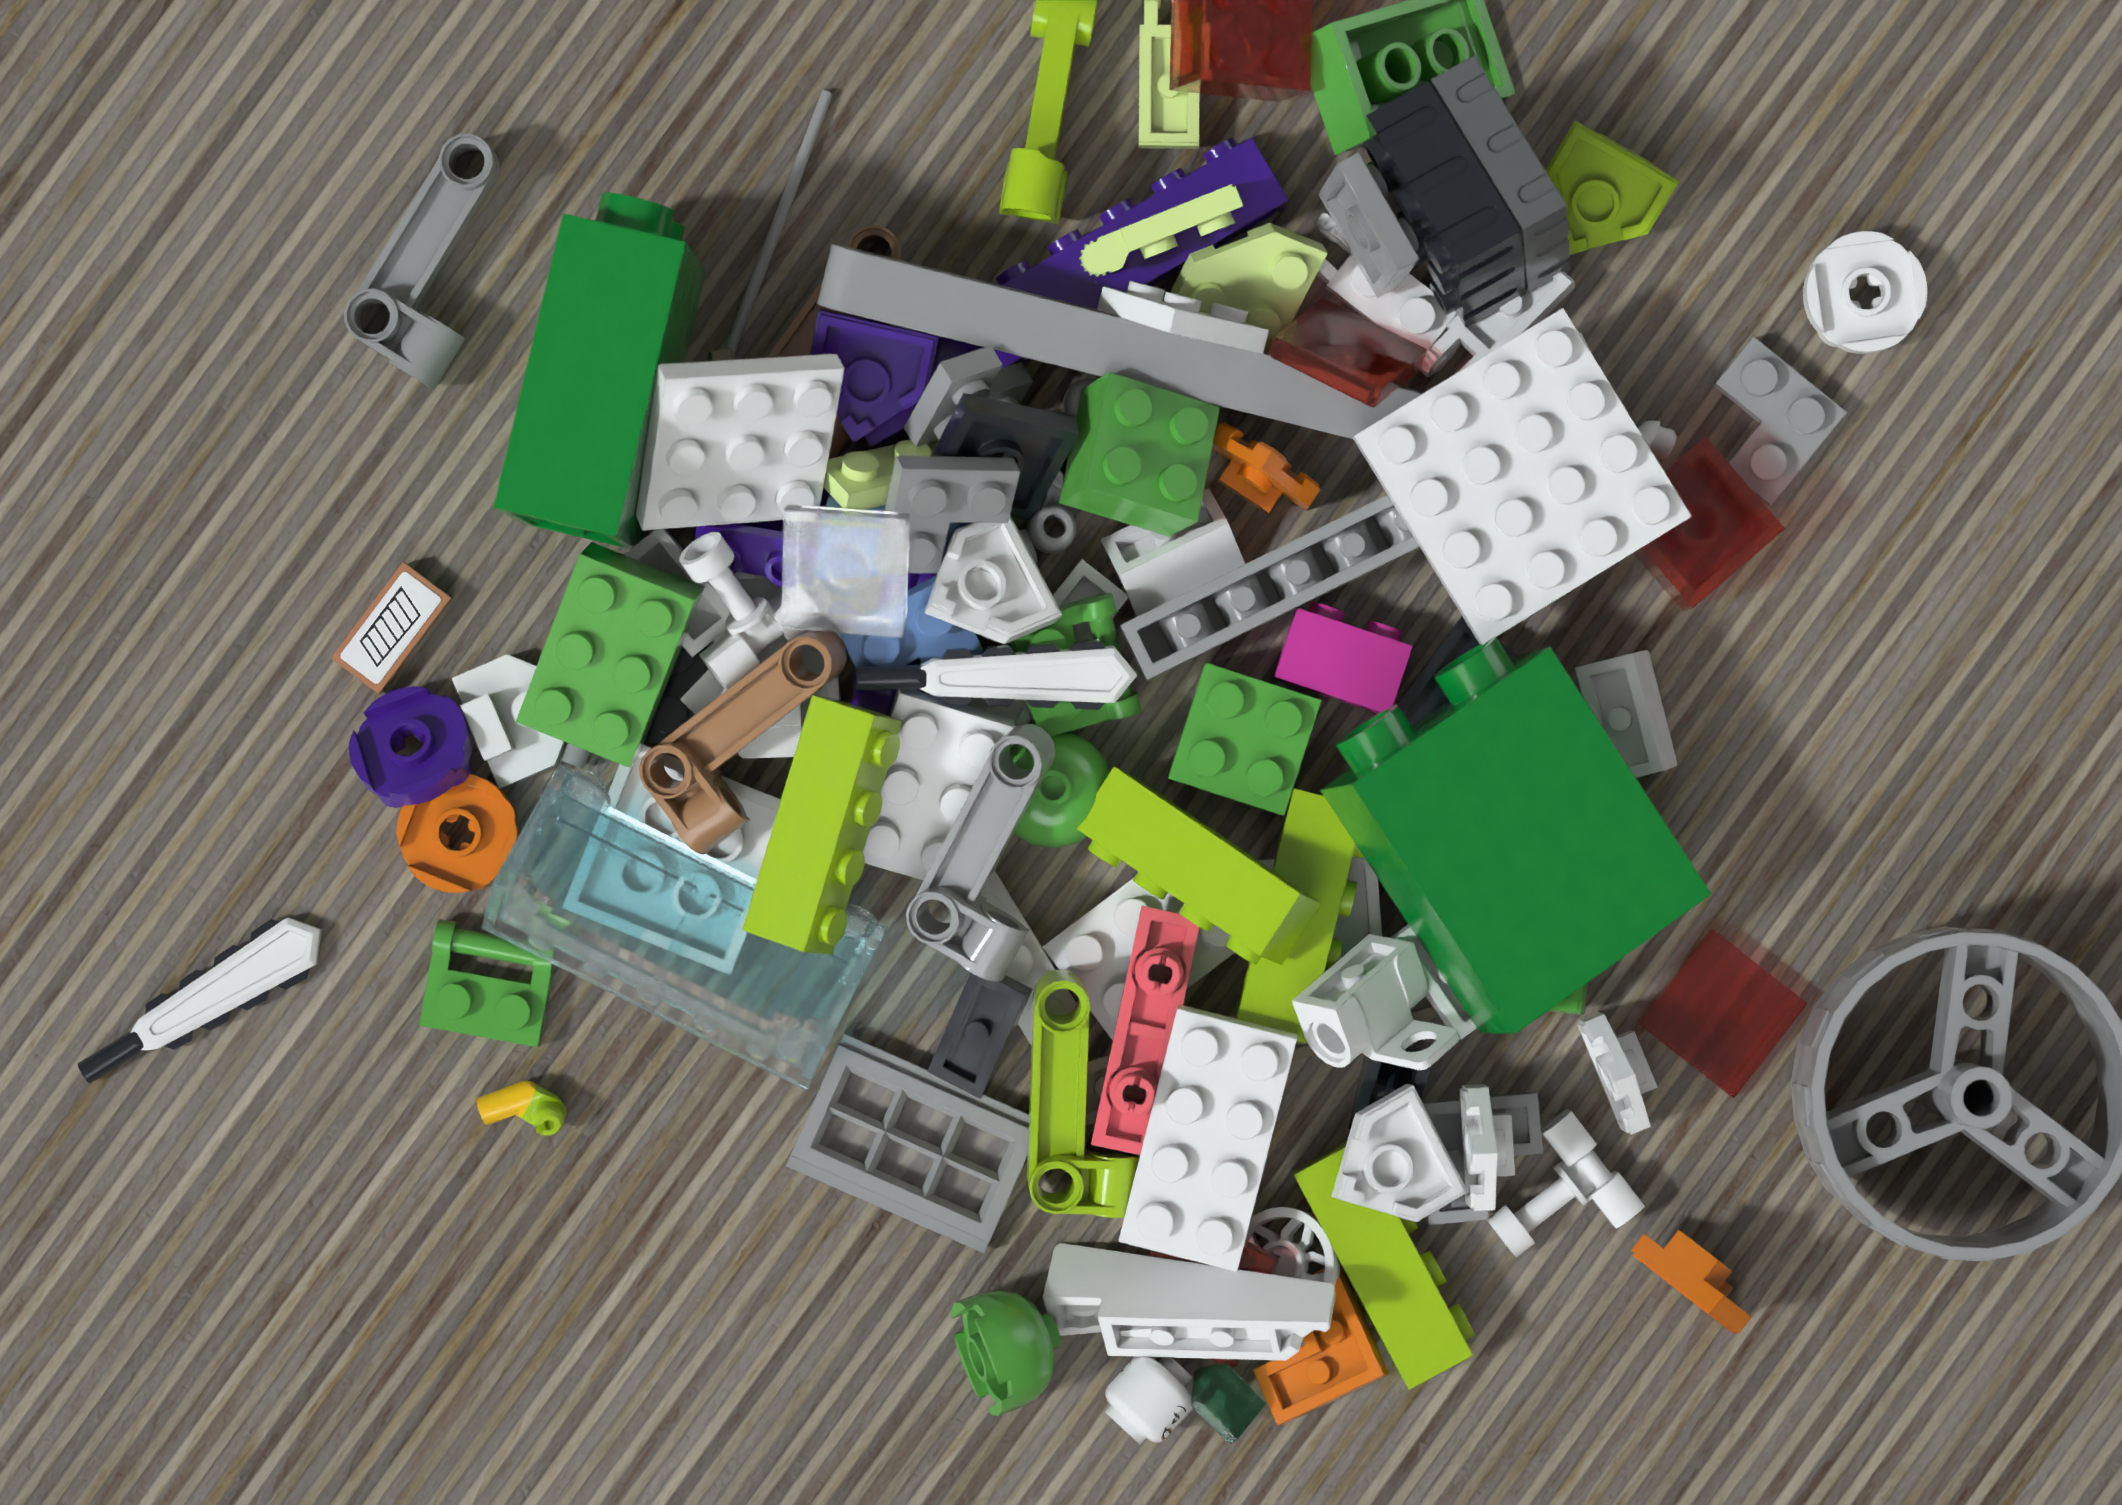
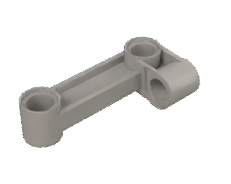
(413, 261)
(979, 933)

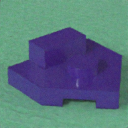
(882, 367)

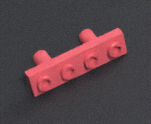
(1145, 1019)

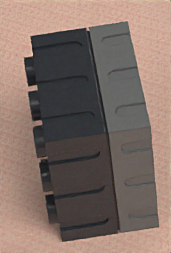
(1470, 192)

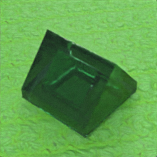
(1224, 1400)

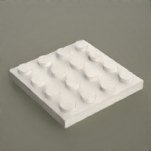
(1522, 476)

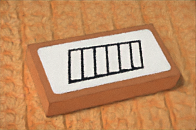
(392, 628)

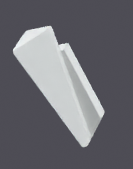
(1182, 1307)

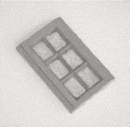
(912, 1143)

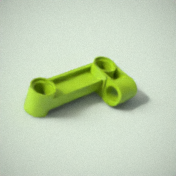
(1033, 177)
(1058, 1112)

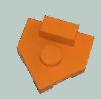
(1260, 472)
(1695, 1276)

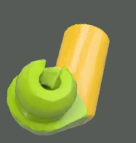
(526, 1101)

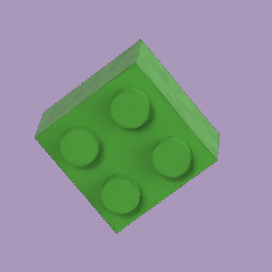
(1139, 454)
(1244, 739)

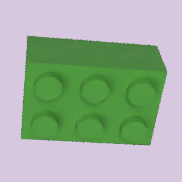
(609, 654)

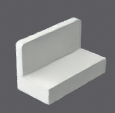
(1165, 567)
(1630, 710)

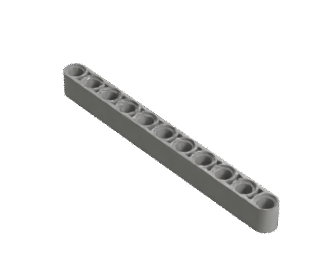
(1089, 341)

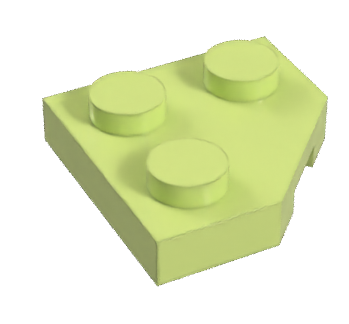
(1255, 274)

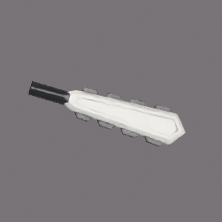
(1041, 675)
(240, 978)

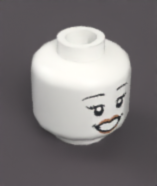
(1150, 1398)

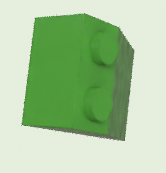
(1391, 51)

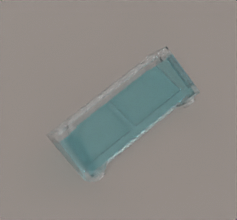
(668, 931)

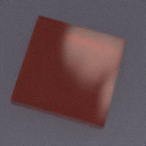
(1347, 352)
(1722, 1013)

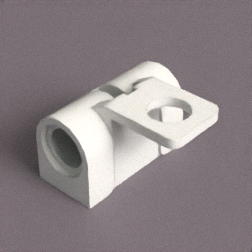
(1366, 1008)

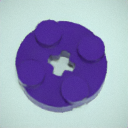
(430, 771)

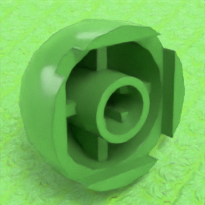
(1064, 793)
(1006, 1348)

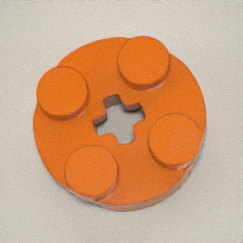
(473, 864)

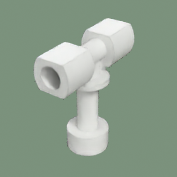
(751, 621)
(1580, 1176)

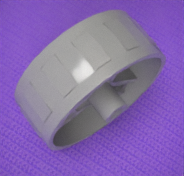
(1964, 1093)

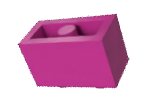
(1342, 659)

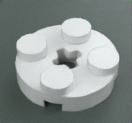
(1885, 265)

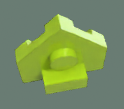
(1606, 189)

